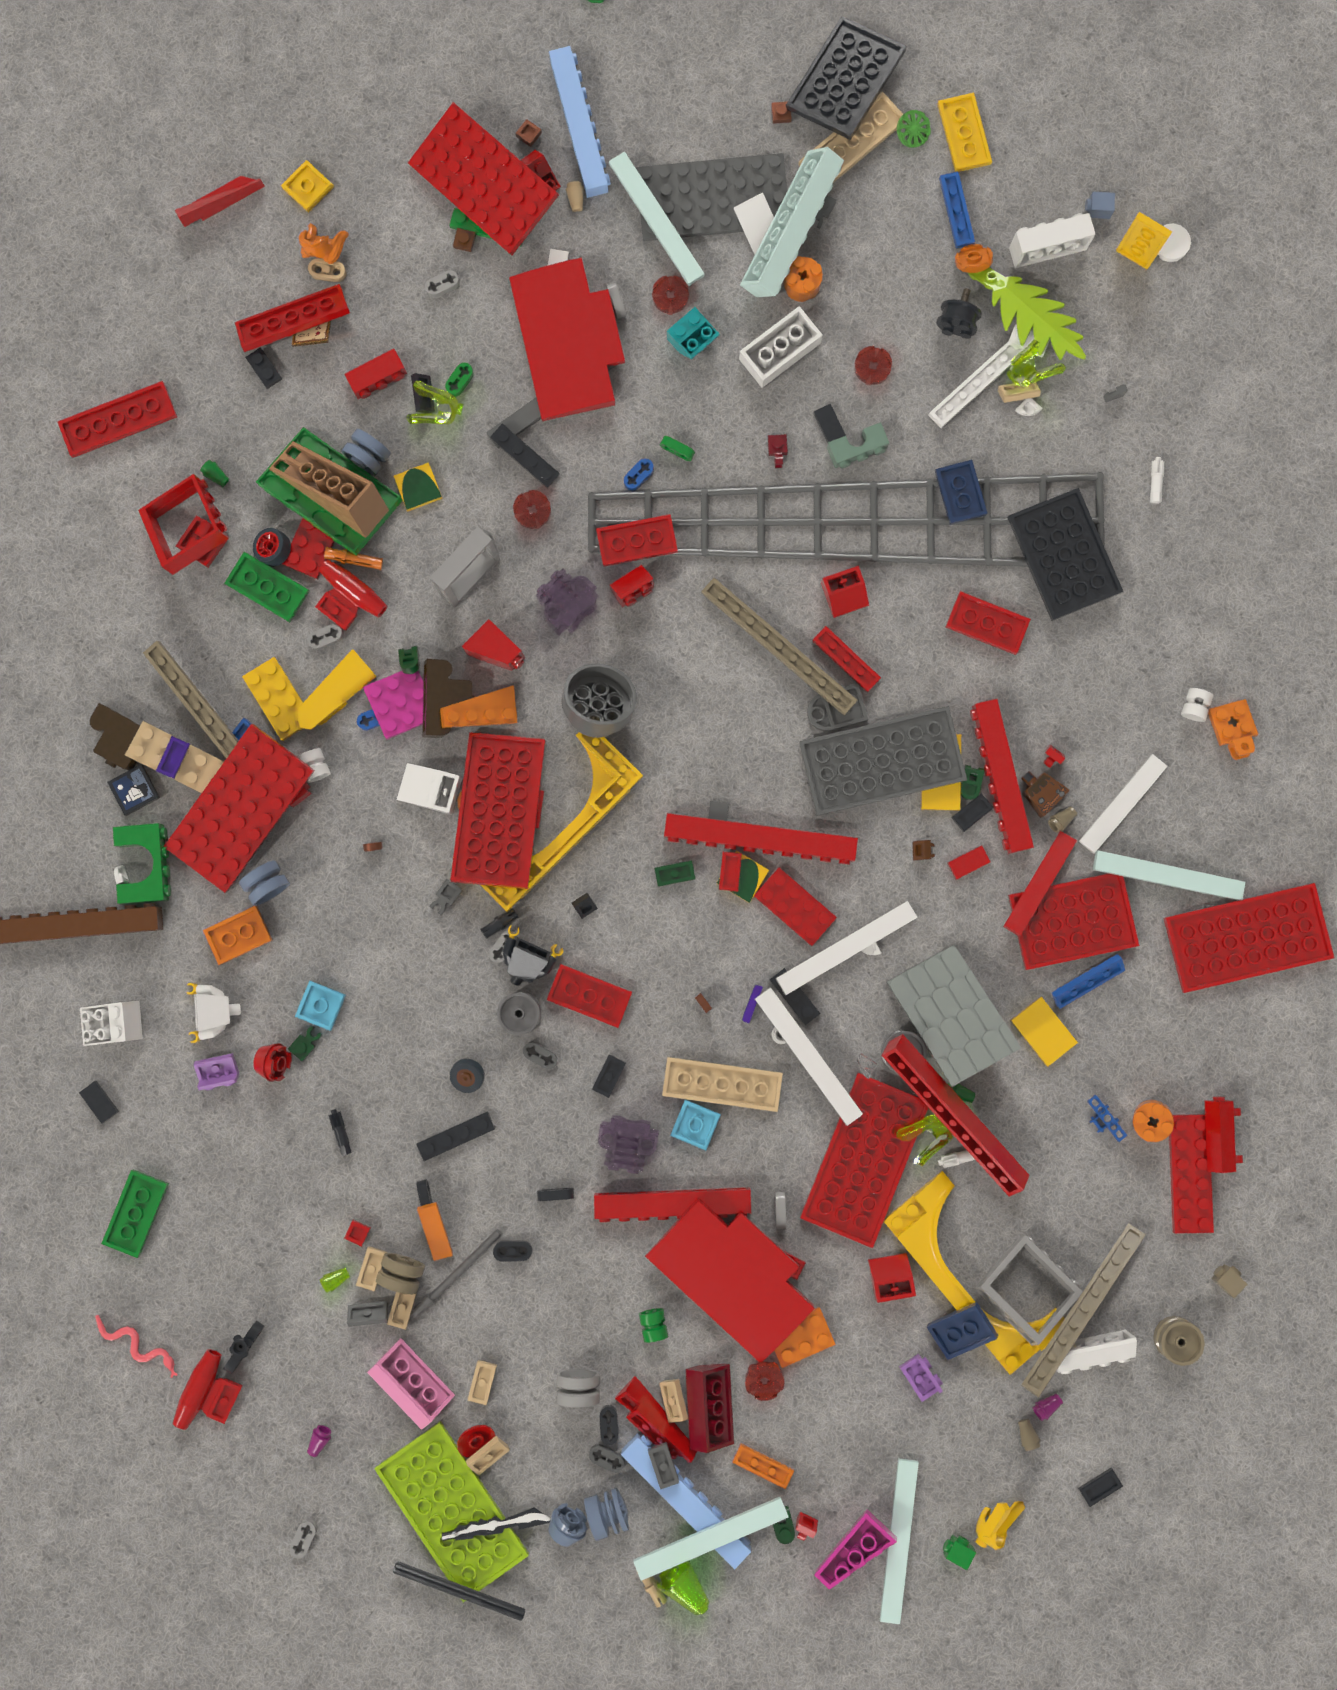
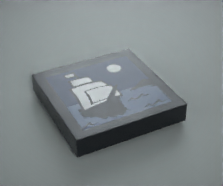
(133, 789)

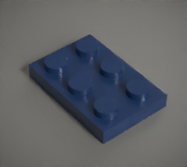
(961, 492)
(962, 1331)

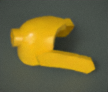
(994, 1530)

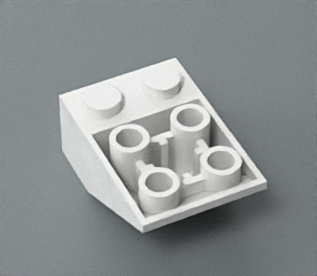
(429, 788)
(111, 1023)

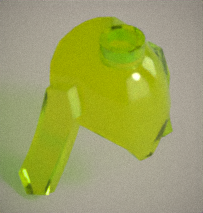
(1023, 367)
(440, 397)
(940, 1132)

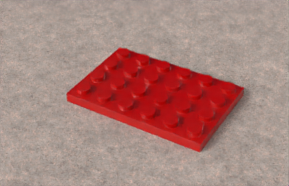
(1078, 922)

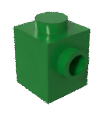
(959, 1551)

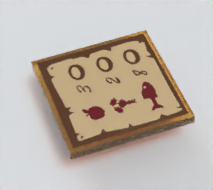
(315, 335)

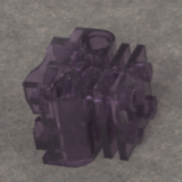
(562, 598)
(627, 1148)

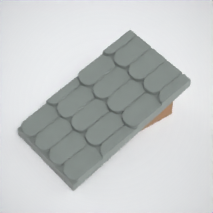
(953, 1015)

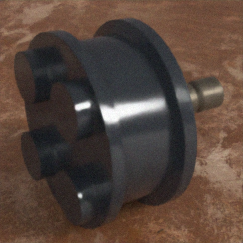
(959, 317)

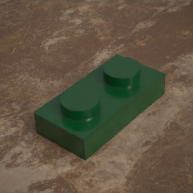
(674, 873)

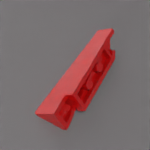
(218, 199)
(652, 1420)

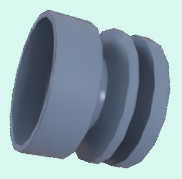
(606, 1514)

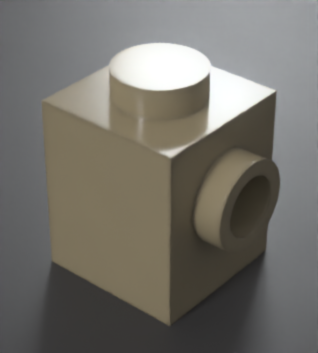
(1229, 1280)

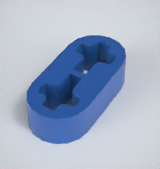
(635, 471)
(372, 724)

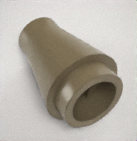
(1060, 820)
(1028, 1435)

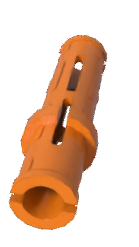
(345, 556)

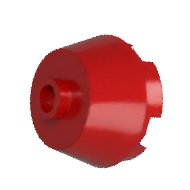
(272, 1062)

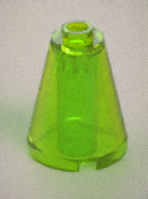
(684, 1588)

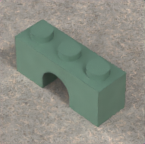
(843, 453)

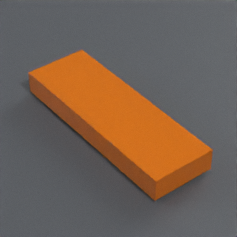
(435, 1231)
(763, 1466)

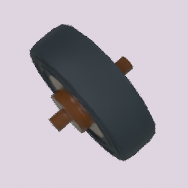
(467, 1075)

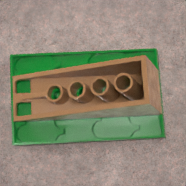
(329, 491)

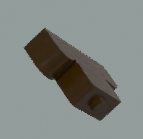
(438, 693)
(116, 737)

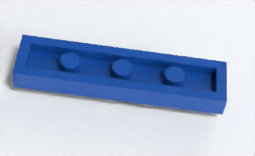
(957, 209)
(1088, 981)

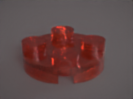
(670, 284)
(878, 356)
(526, 500)
(762, 1370)

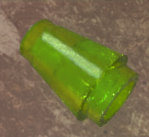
(334, 1279)

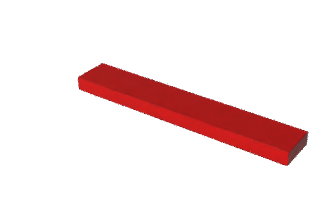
(1040, 883)

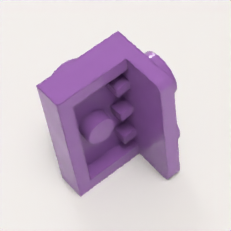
(216, 1072)
(920, 1377)

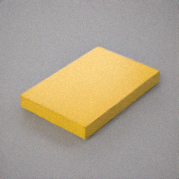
(1044, 1031)

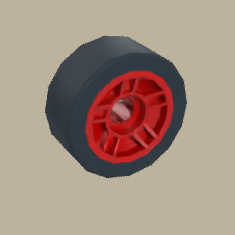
(271, 547)

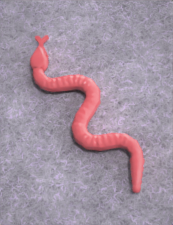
(168, 1360)

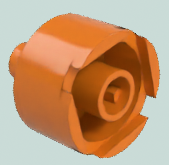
(806, 269)
(1147, 1130)

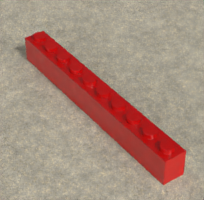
(760, 837)
(955, 1115)

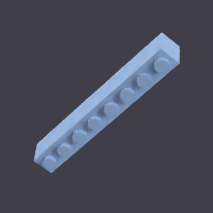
(578, 121)
(684, 1499)

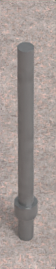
(430, 1299)

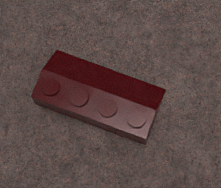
(709, 1407)

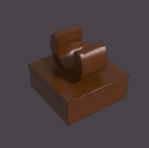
(922, 850)

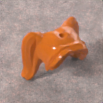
(322, 246)

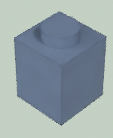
(1100, 205)

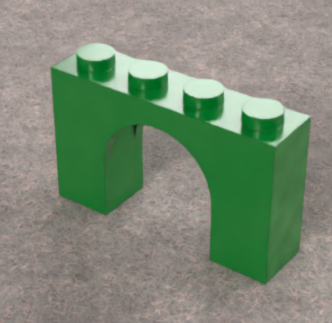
(155, 886)

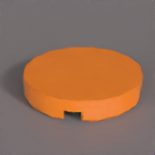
(974, 258)

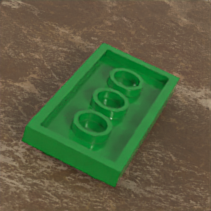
(266, 587)
(135, 1213)

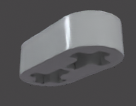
(442, 284)
(616, 301)
(327, 641)
(497, 946)
(780, 1210)
(306, 1539)

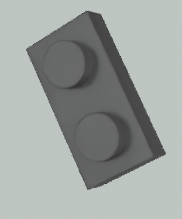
(367, 1313)
(663, 1465)

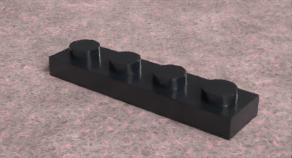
(524, 455)
(455, 1136)

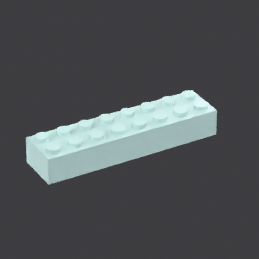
(792, 222)

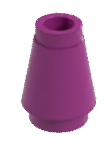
(1047, 1406)
(319, 1438)

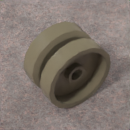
(400, 1273)
(1167, 1340)

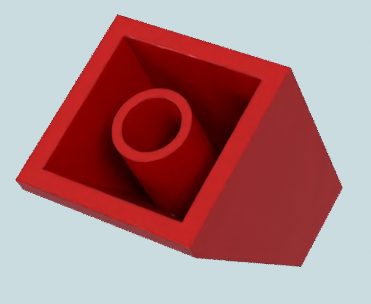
(494, 647)

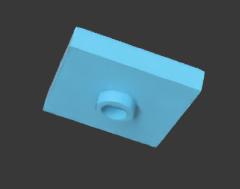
(320, 1005)
(695, 1124)

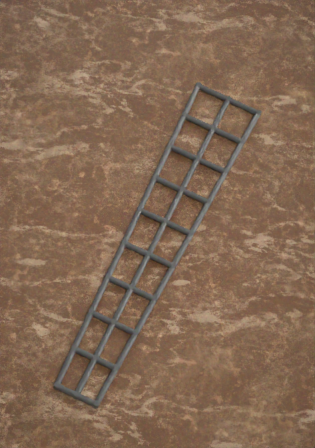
(817, 521)

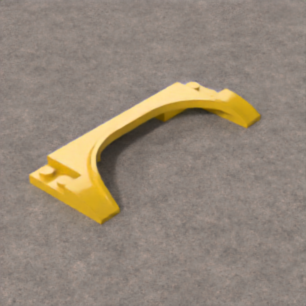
(611, 783)
(916, 1229)

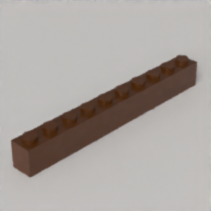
(81, 924)

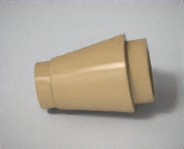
(575, 195)

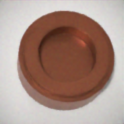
(372, 846)

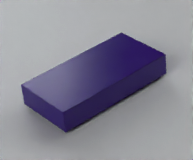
(173, 757)
(751, 1004)

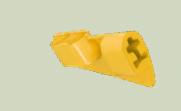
(335, 691)

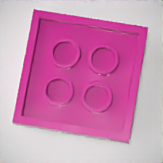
(397, 702)

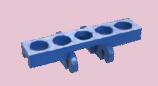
(1108, 1125)

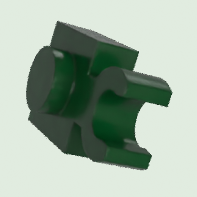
(303, 1045)

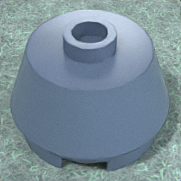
(567, 1525)

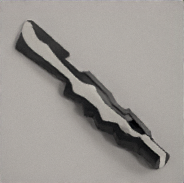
(495, 1525)

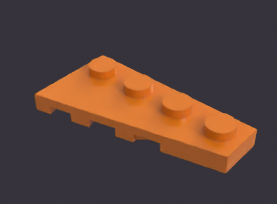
(488, 709)

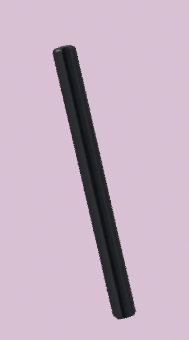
(459, 1591)

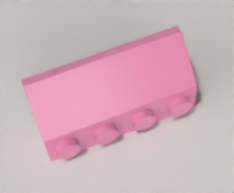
(411, 1384)

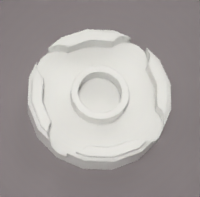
(1176, 245)

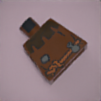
(1043, 792)

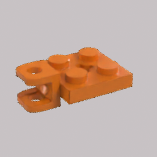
(1239, 737)

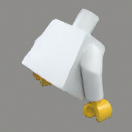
(211, 1011)

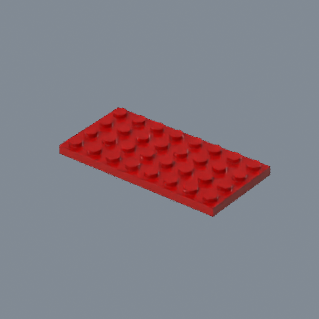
(483, 179)
(239, 808)
(498, 811)
(1248, 938)
(864, 1162)

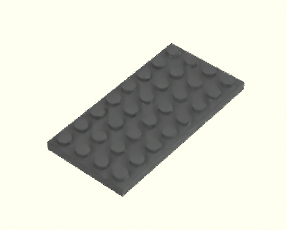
(703, 194)
(883, 760)

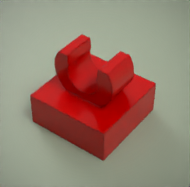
(1053, 755)
(806, 1526)

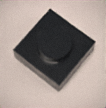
(584, 905)

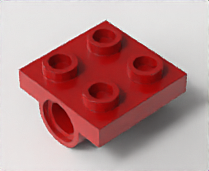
(195, 531)

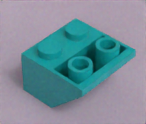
(691, 334)

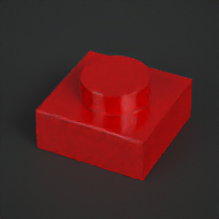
(357, 1232)

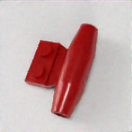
(347, 596)
(206, 1393)

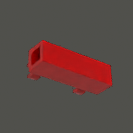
(1221, 1135)

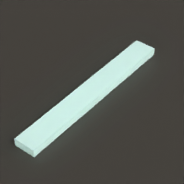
(656, 218)
(1168, 875)
(710, 1538)
(898, 1553)

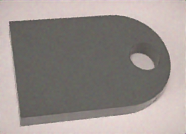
(832, 718)

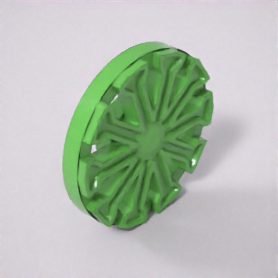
(913, 128)

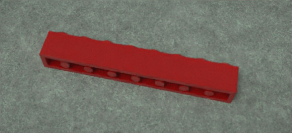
(1002, 776)
(669, 1203)

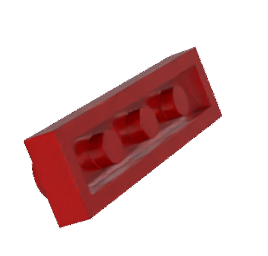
(846, 659)

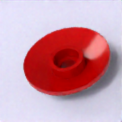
(474, 1439)

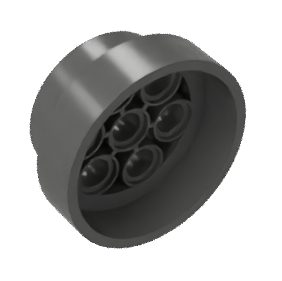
(594, 711)

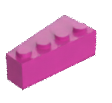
(858, 1546)

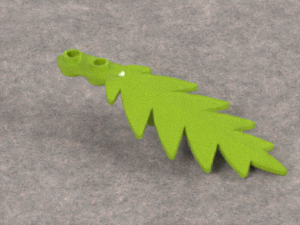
(1034, 312)

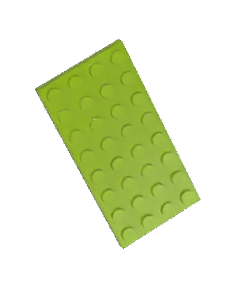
(439, 1494)

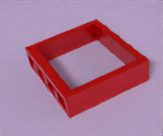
(166, 502)

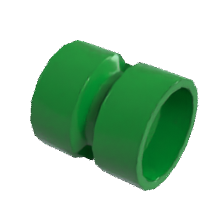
(654, 1329)

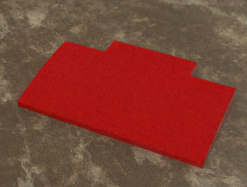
(567, 338)
(733, 1277)

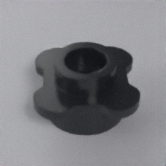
(235, 1349)

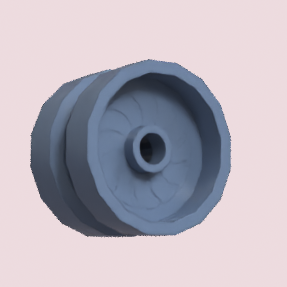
(366, 452)
(264, 883)

